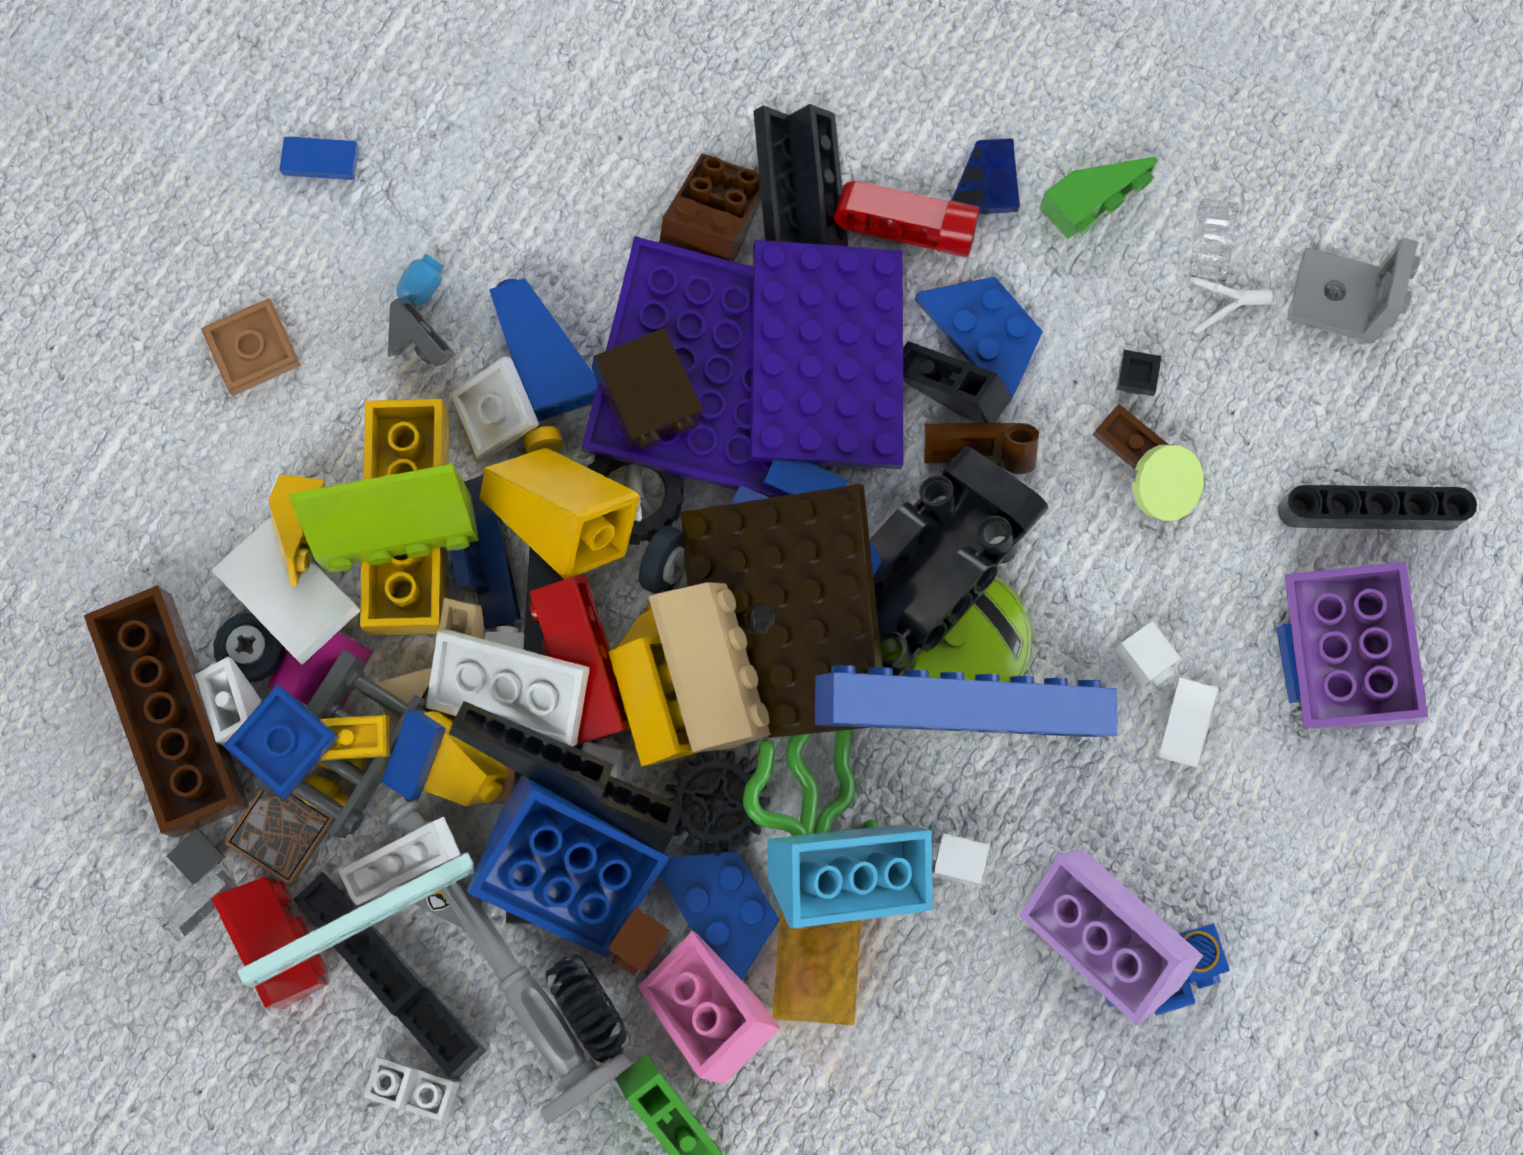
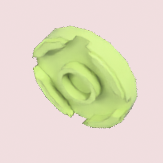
(1168, 482)

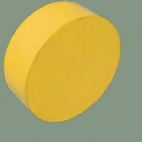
(543, 437)

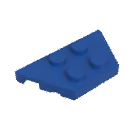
(985, 326)
(722, 905)

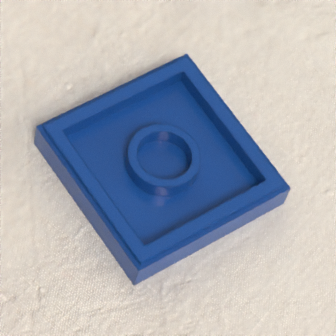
(281, 741)

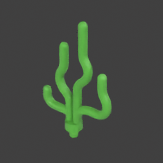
(808, 822)

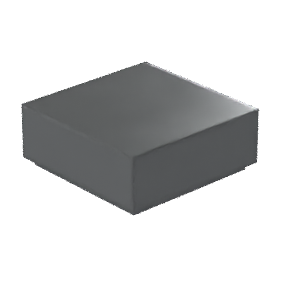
(195, 856)

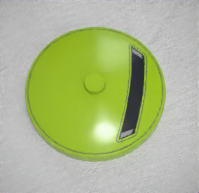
(986, 640)

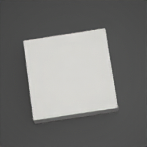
(494, 409)

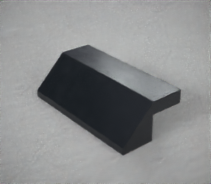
(799, 175)

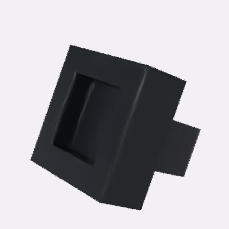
(1138, 373)

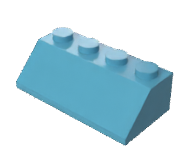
(851, 874)

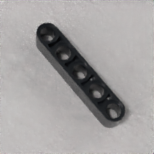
(1393, 500)

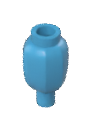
(420, 280)

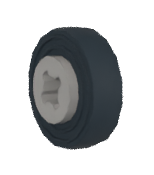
(663, 561)
(260, 657)

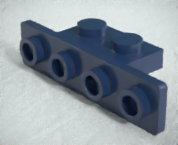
(486, 565)

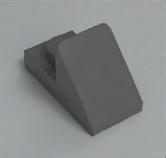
(410, 326)

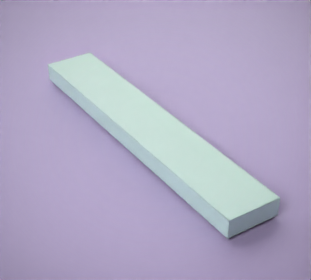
(356, 921)

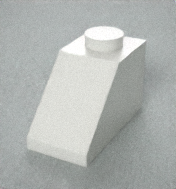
(226, 697)

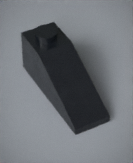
(955, 383)

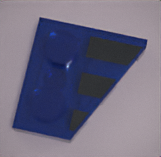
(990, 178)

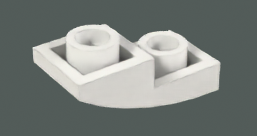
(1188, 722)
(411, 1089)

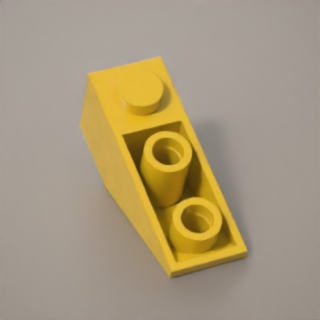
(286, 527)

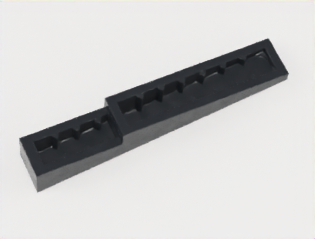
(570, 774)
(394, 982)

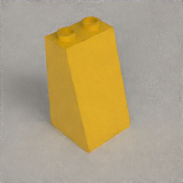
(562, 509)

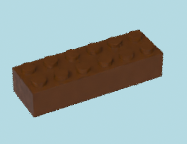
(163, 712)

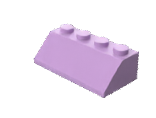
(1109, 935)

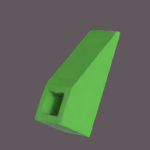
(1089, 192)

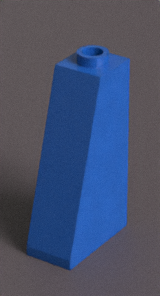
(543, 355)

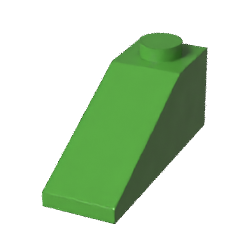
(664, 1110)

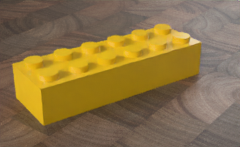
(407, 591)

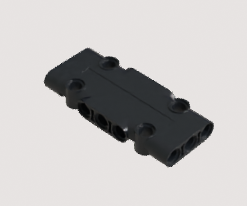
(941, 552)

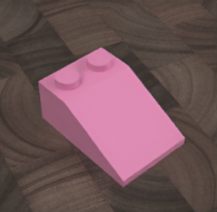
(707, 1010)

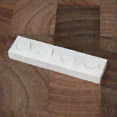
(399, 861)

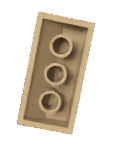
(710, 666)

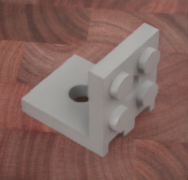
(1370, 293)

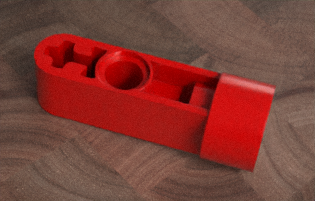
(907, 218)

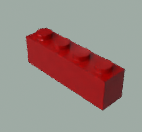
(577, 636)

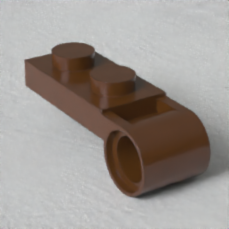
(999, 442)

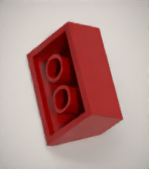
(262, 923)

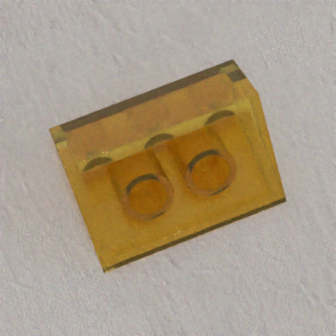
(817, 972)

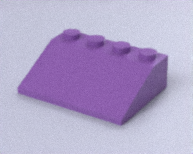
(1356, 647)

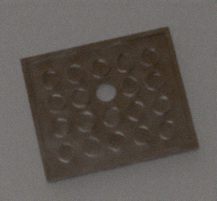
(814, 569)

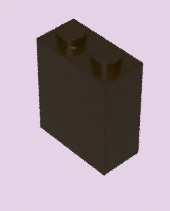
(647, 389)

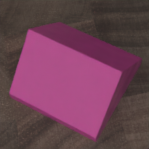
(305, 679)

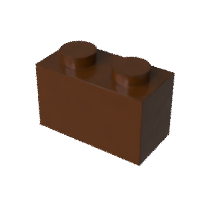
(639, 942)

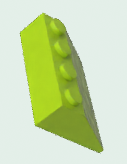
(386, 517)

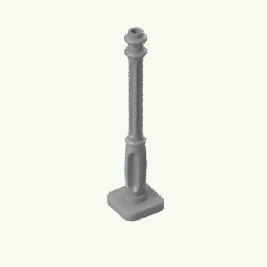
(525, 996)

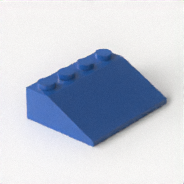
(564, 868)

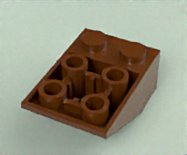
(712, 209)

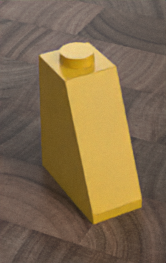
(462, 771)

